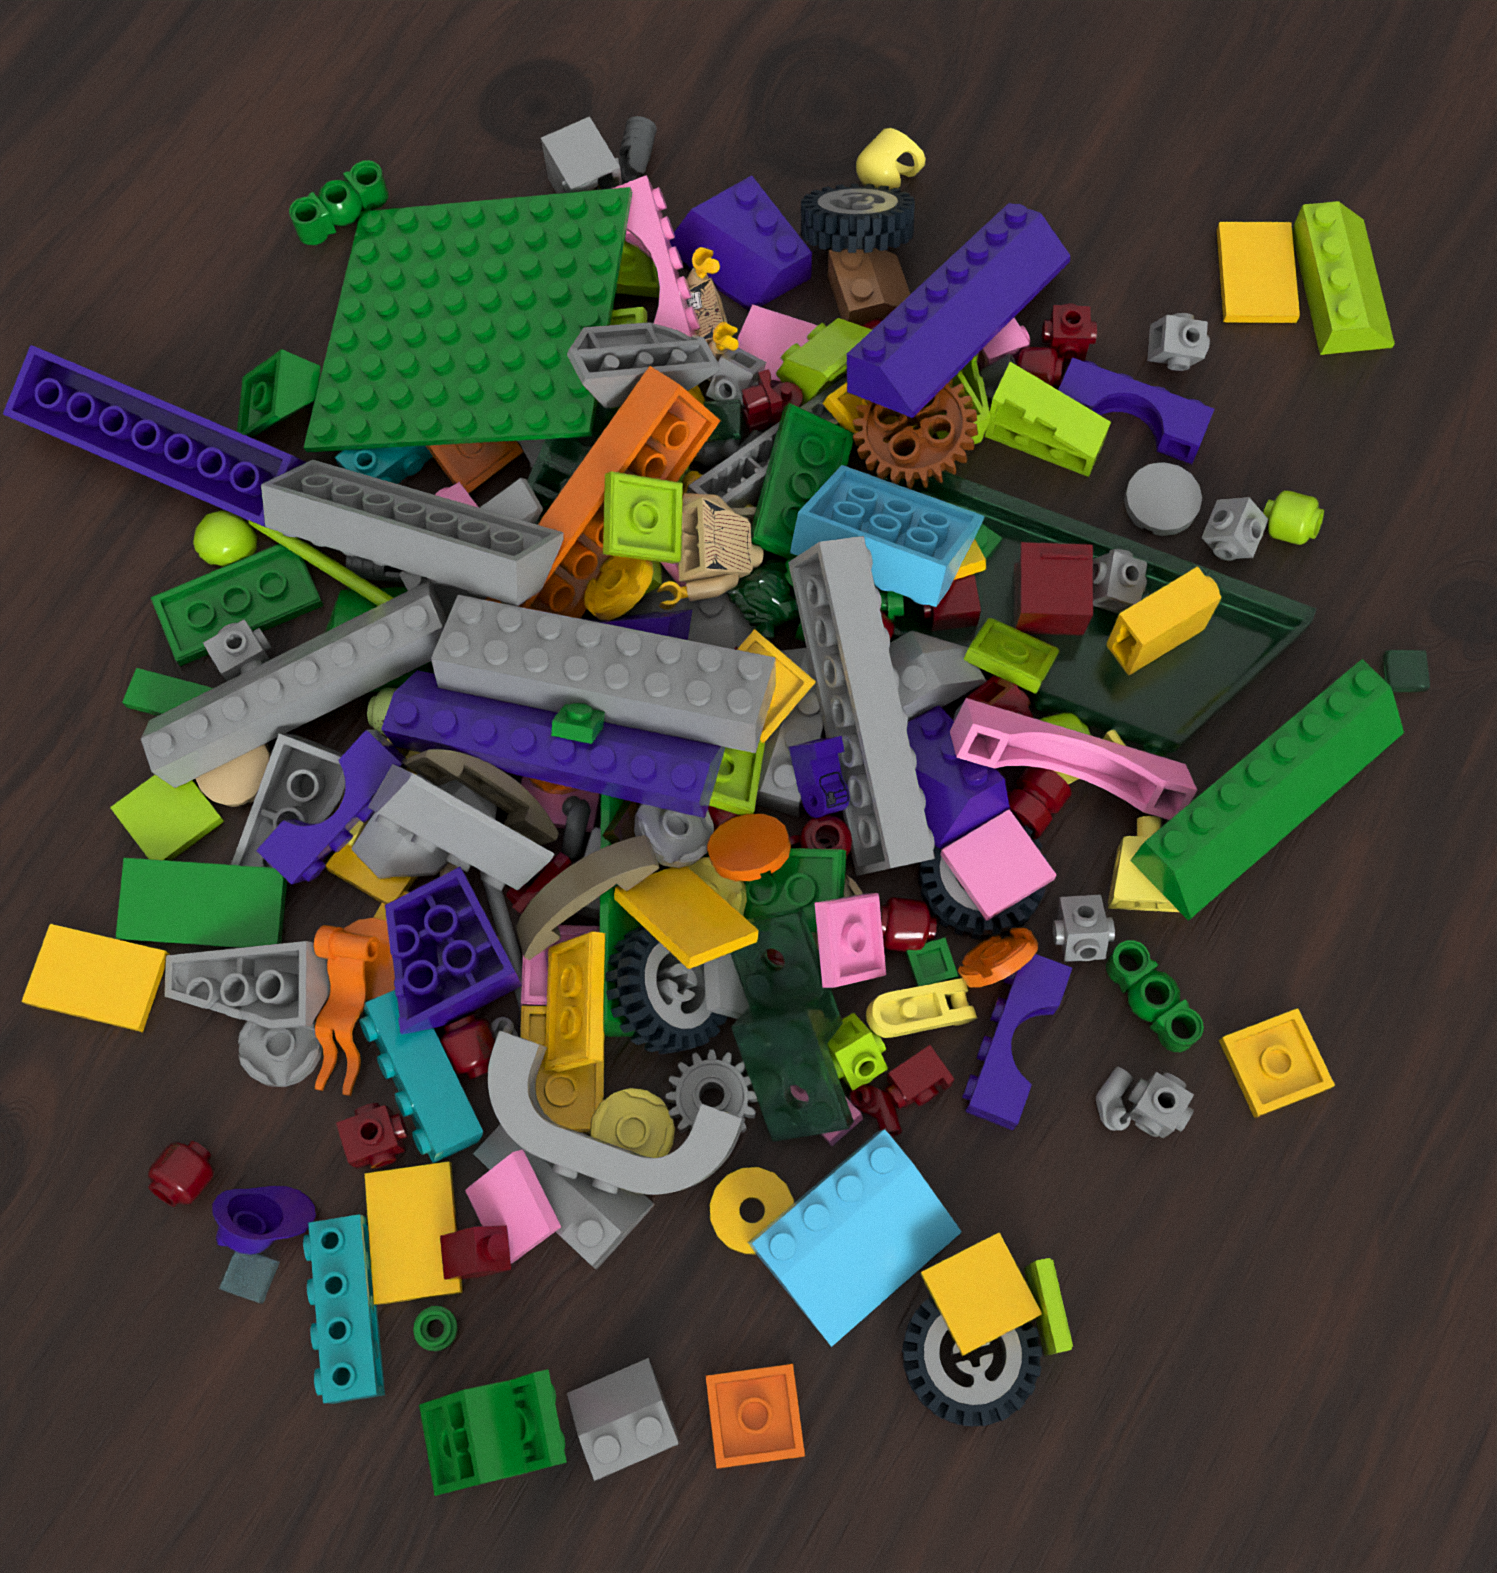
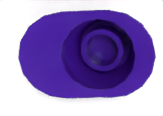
(258, 1216)

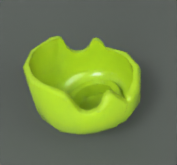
(224, 538)

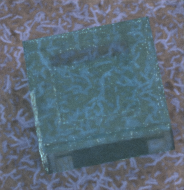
(249, 1276)

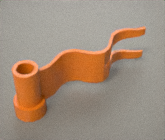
(346, 1000)

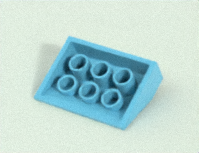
(910, 535)
(855, 1236)

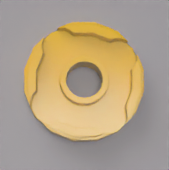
(618, 587)
(736, 1189)

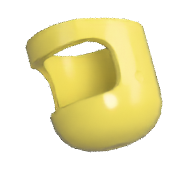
(878, 160)

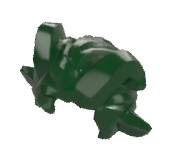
(766, 597)

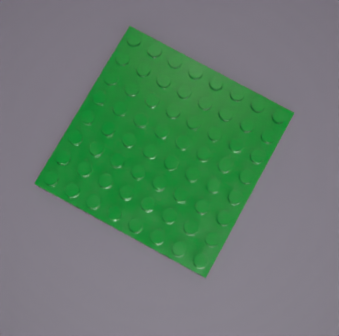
(466, 322)

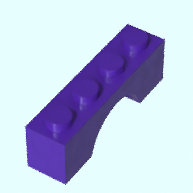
(1174, 420)
(300, 847)
(1000, 1088)

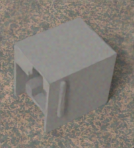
(580, 159)

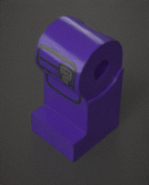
(820, 776)

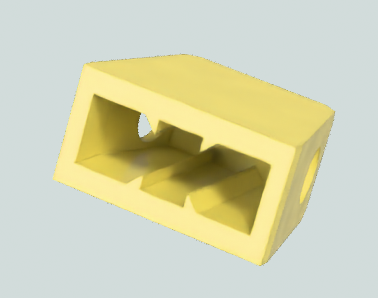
(1129, 886)

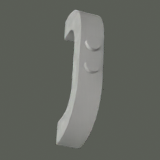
(515, 1103)

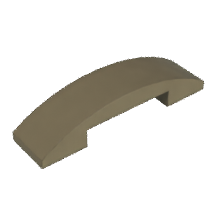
(523, 810)
(578, 885)

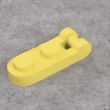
(920, 1009)

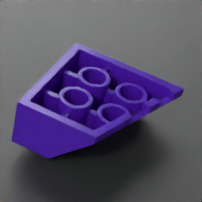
(750, 240)
(956, 791)
(444, 954)

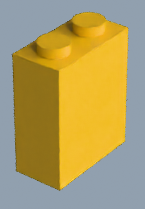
(1163, 620)

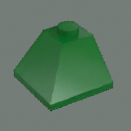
(276, 392)

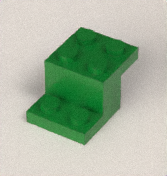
(492, 1432)

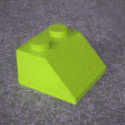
(822, 358)

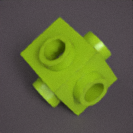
(856, 1052)

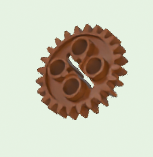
(929, 454)

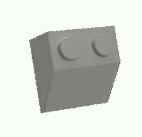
(622, 1419)

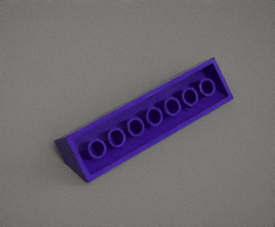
(956, 311)
(146, 434)
(518, 740)

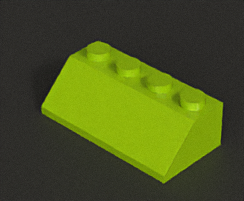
(1340, 279)

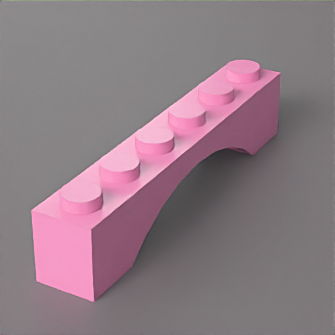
(652, 235)
(1011, 739)

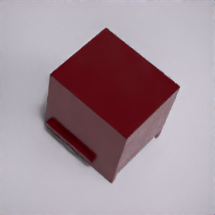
(1053, 588)

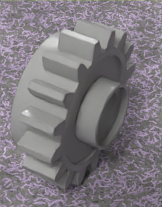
(708, 1075)

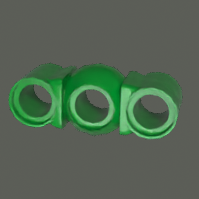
(339, 202)
(1160, 1015)

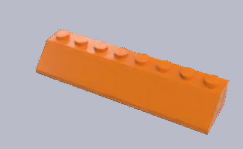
(649, 437)

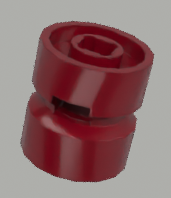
(1038, 796)

